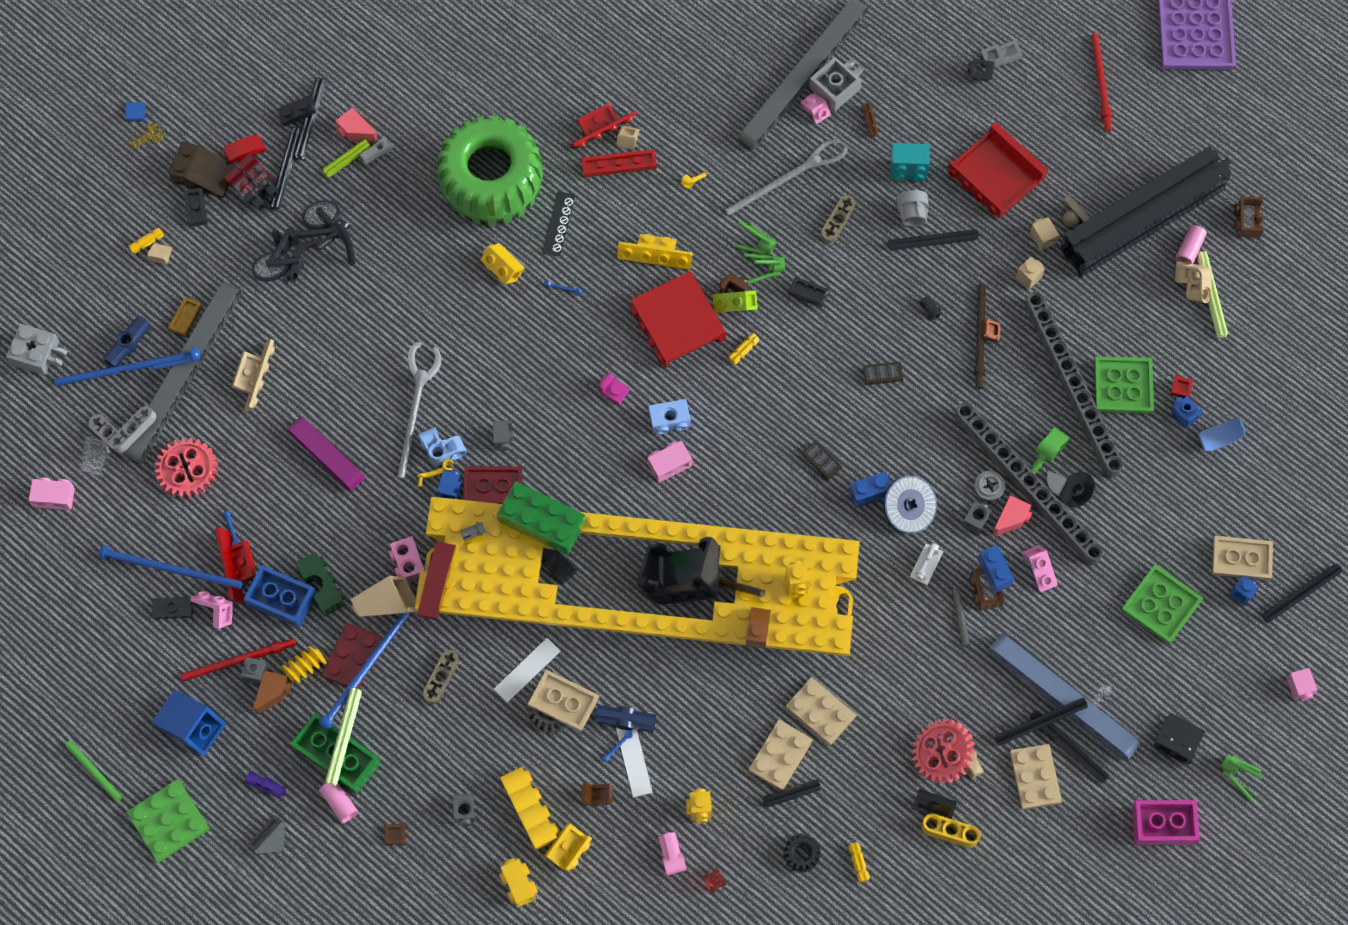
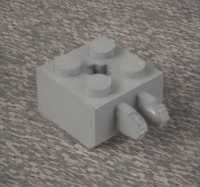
(836, 82)
(34, 350)

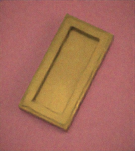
(185, 316)

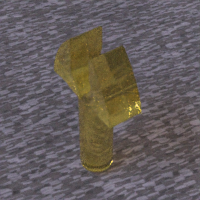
(149, 135)

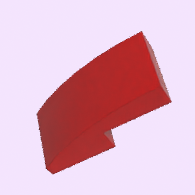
(241, 148)

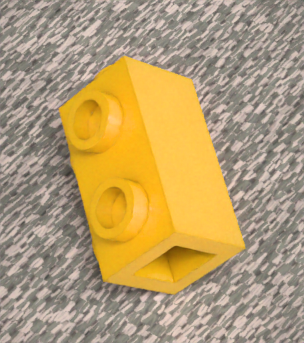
(502, 263)
(797, 579)
(699, 806)
(516, 877)

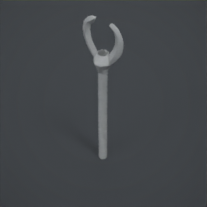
(812, 162)
(420, 378)

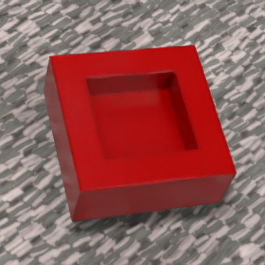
(1181, 387)

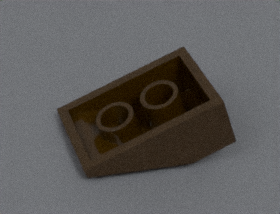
(200, 169)

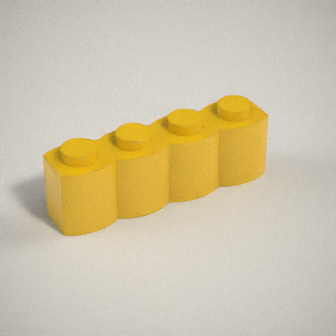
(529, 809)

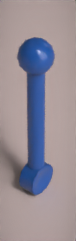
(578, 291)
(227, 514)
(628, 735)

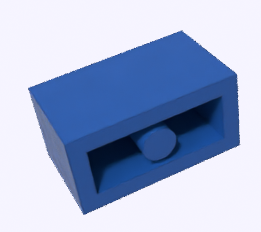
(869, 489)
(995, 569)

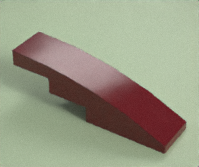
(436, 580)

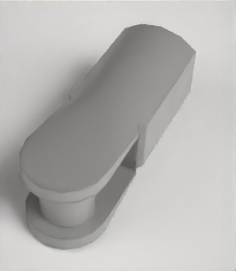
(373, 152)

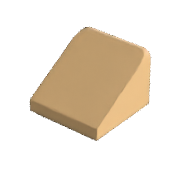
(627, 137)
(159, 253)

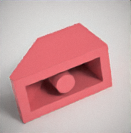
(355, 127)
(1013, 516)

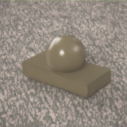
(1075, 214)

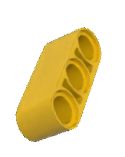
(960, 828)

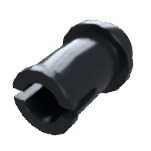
(933, 311)

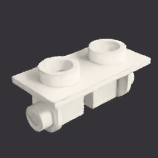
(926, 563)

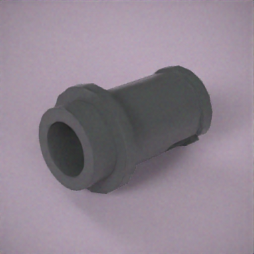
(473, 531)

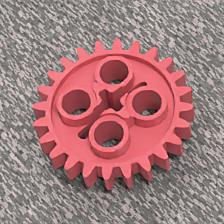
(170, 474)
(959, 745)

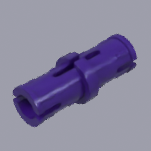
(265, 785)

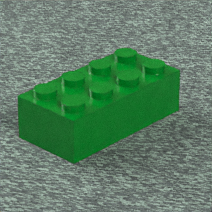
(541, 518)
(318, 747)

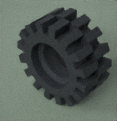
(802, 840)

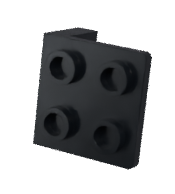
(1179, 739)

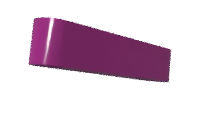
(325, 453)

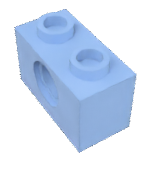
(677, 409)

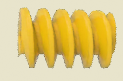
(303, 664)

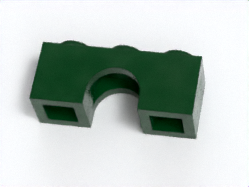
(313, 569)

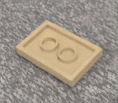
(1242, 558)
(563, 700)
(821, 711)
(780, 755)
(1035, 777)

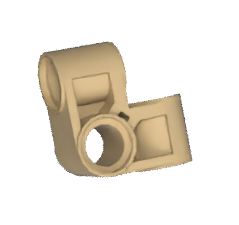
(1198, 287)

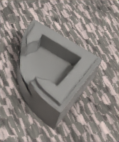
(1055, 483)

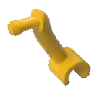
(436, 472)

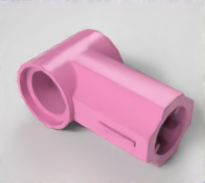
(673, 859)

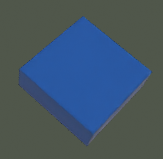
(135, 111)

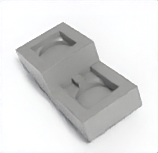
(1003, 54)

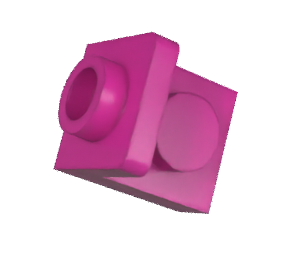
(613, 389)

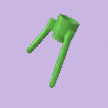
(766, 244)
(775, 264)
(1232, 765)

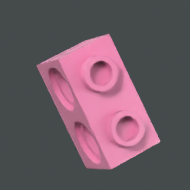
(410, 559)

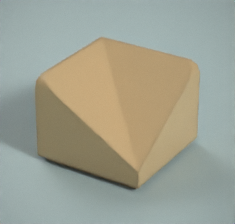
(975, 769)

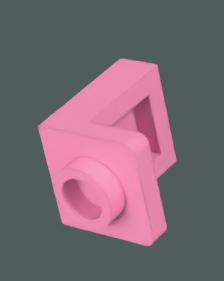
(816, 107)

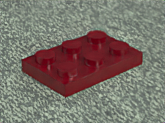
(490, 483)
(350, 654)

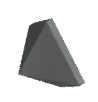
(269, 838)

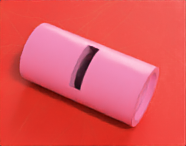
(1191, 244)
(338, 801)

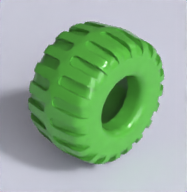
(490, 199)

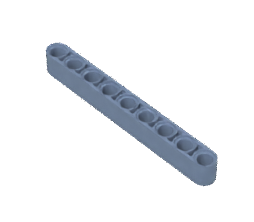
(1062, 694)

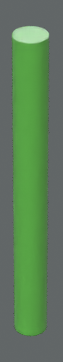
(93, 771)

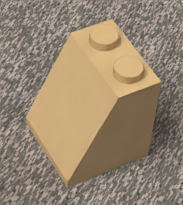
(385, 598)

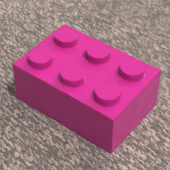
(1165, 822)

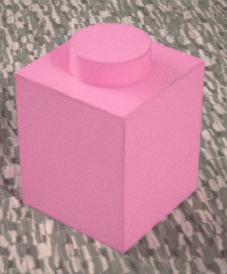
(1302, 684)

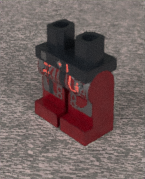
(254, 187)

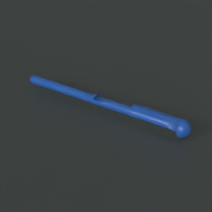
(157, 363)
(105, 553)
(325, 722)

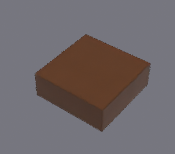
(395, 834)

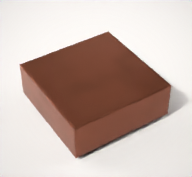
(990, 330)

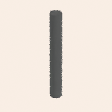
(960, 617)

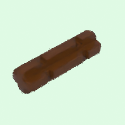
(869, 120)

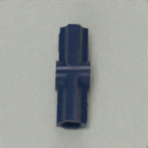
(134, 332)
(625, 718)

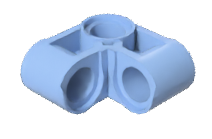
(451, 448)

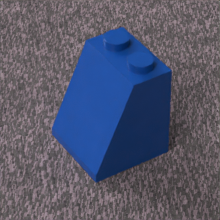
(189, 722)

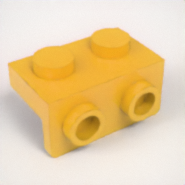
(568, 848)

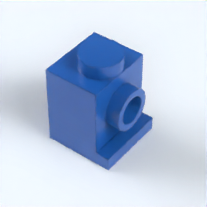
(1188, 416)
(449, 485)
(1246, 588)

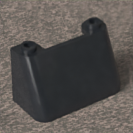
(680, 575)

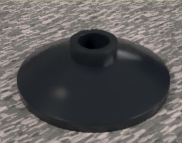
(1075, 483)

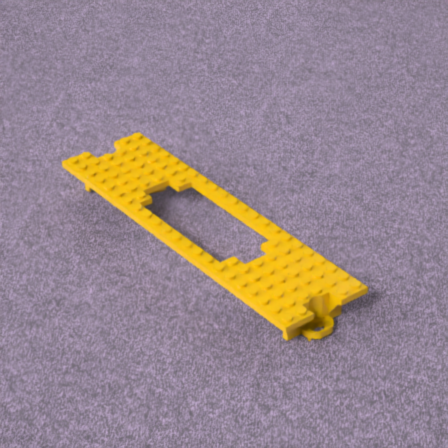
(501, 571)

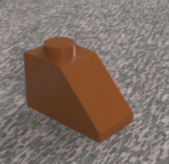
(758, 627)
(271, 691)

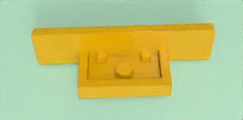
(655, 251)

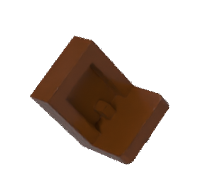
(734, 283)
(597, 794)

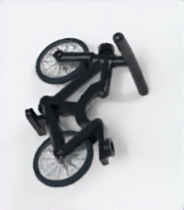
(321, 217)

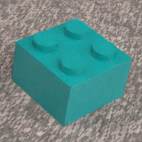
(909, 161)

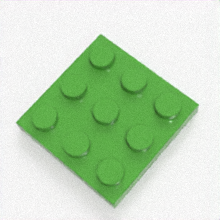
(1124, 384)
(1162, 604)
(168, 820)

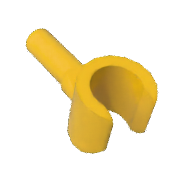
(688, 182)

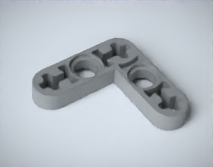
(118, 435)

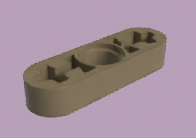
(838, 227)
(430, 687)

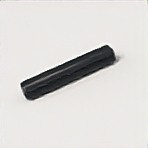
(791, 793)

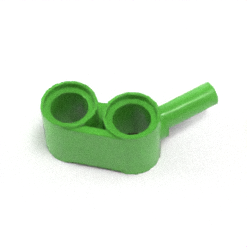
(1050, 447)

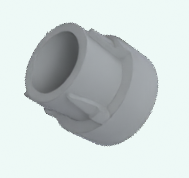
(913, 207)

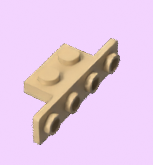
(250, 374)

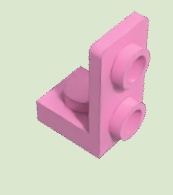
(1041, 567)
(221, 608)

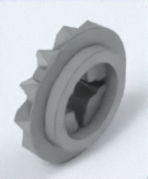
(993, 478)

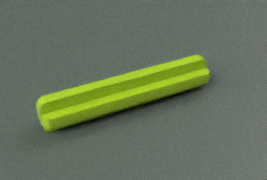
(346, 158)

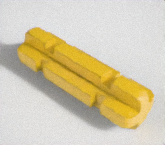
(146, 240)
(743, 348)
(858, 861)

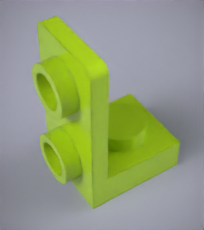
(735, 301)

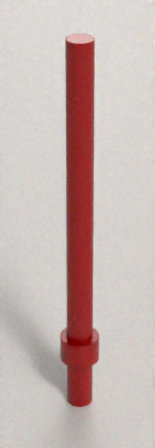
(1106, 114)
(275, 647)

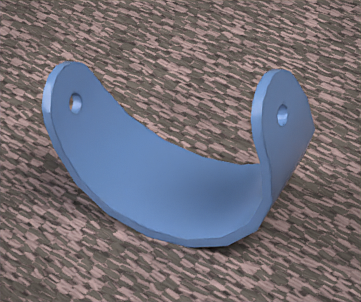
(1221, 434)

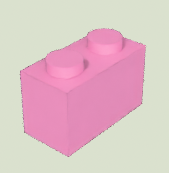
(669, 461)
(51, 494)

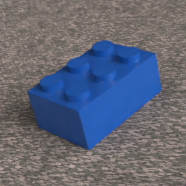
(280, 596)

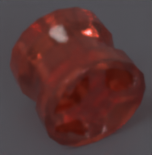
(714, 880)

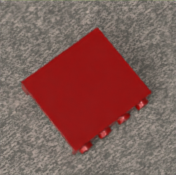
(997, 171)
(677, 318)

